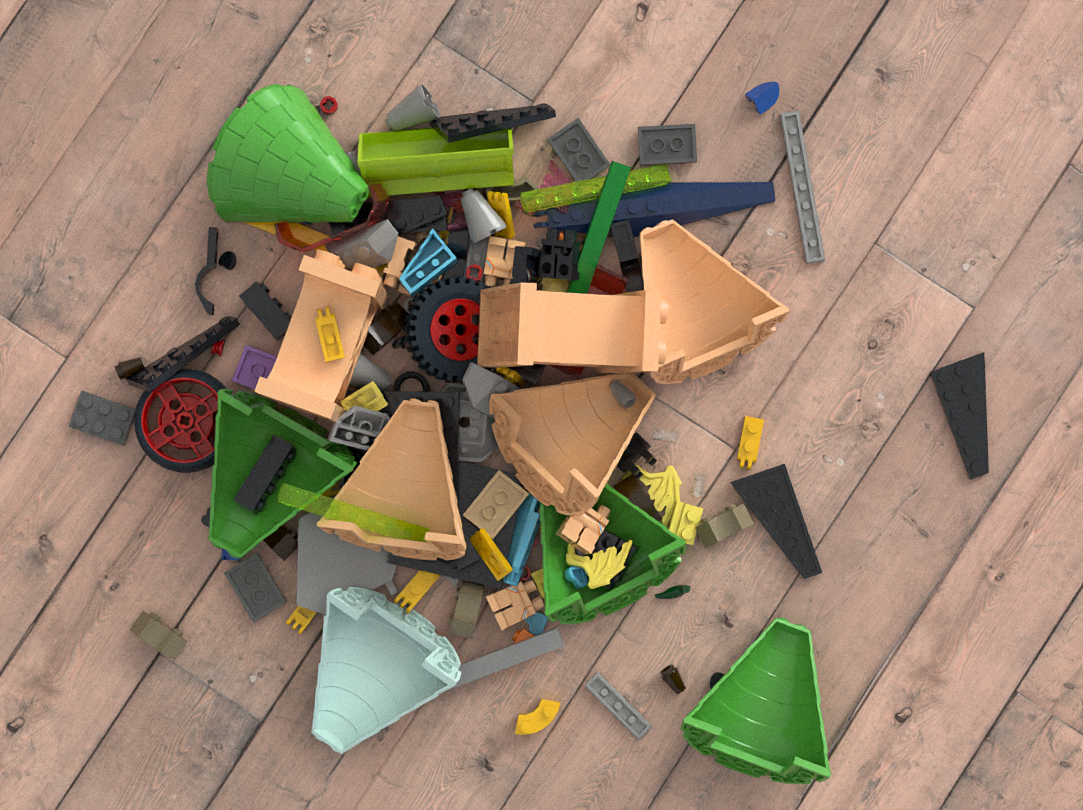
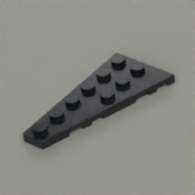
(470, 125)
(402, 214)
(177, 358)
(963, 399)
(776, 507)

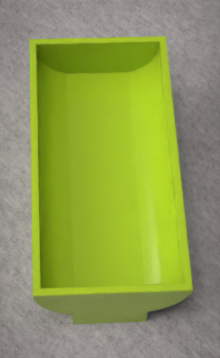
(426, 162)

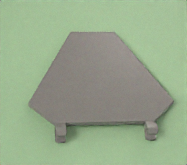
(332, 563)

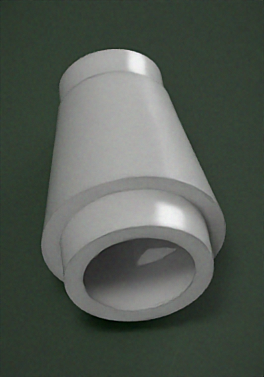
(623, 395)

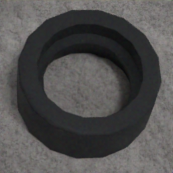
(411, 374)

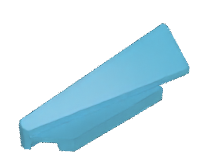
(523, 538)

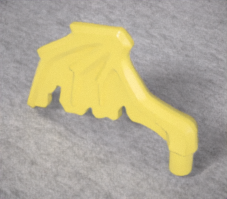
(663, 489)
(602, 566)

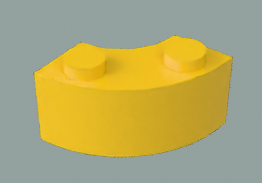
(538, 718)

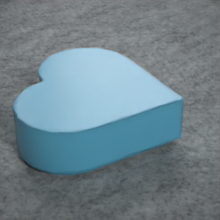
(576, 576)
(537, 623)

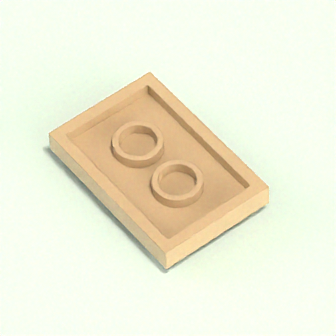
(496, 504)

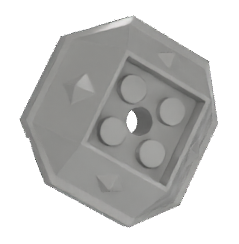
(478, 439)

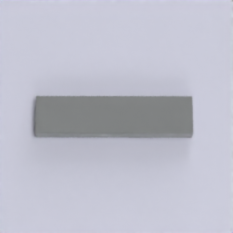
(617, 705)

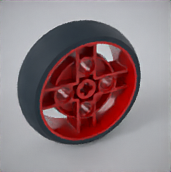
(182, 438)

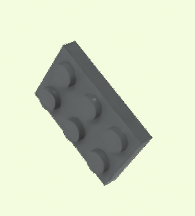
(667, 144)
(578, 151)
(102, 418)
(255, 587)

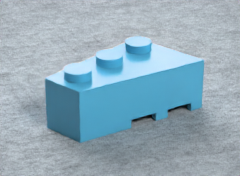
(427, 265)

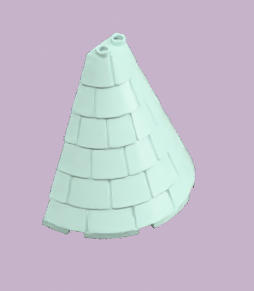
(375, 666)

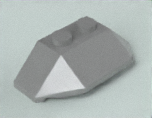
(367, 247)
(483, 383)
(358, 427)

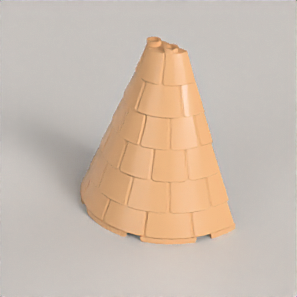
(710, 304)
(567, 436)
(407, 479)

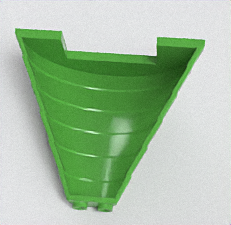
(282, 164)
(241, 435)
(651, 565)
(766, 711)

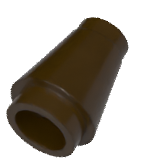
(128, 368)
(672, 678)

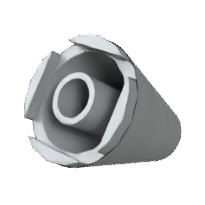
(413, 110)
(480, 216)
(367, 372)

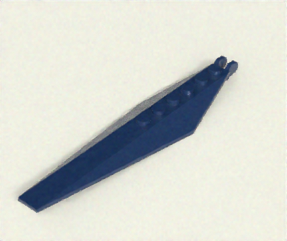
(677, 201)

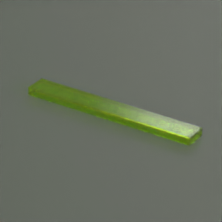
(591, 189)
(350, 513)

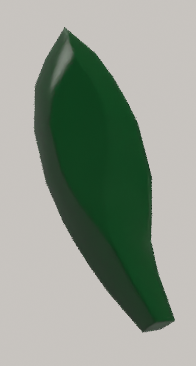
(674, 592)

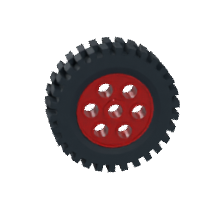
(425, 330)

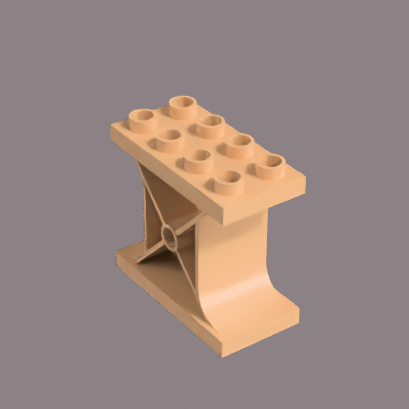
(571, 329)
(300, 371)

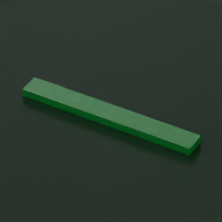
(599, 226)

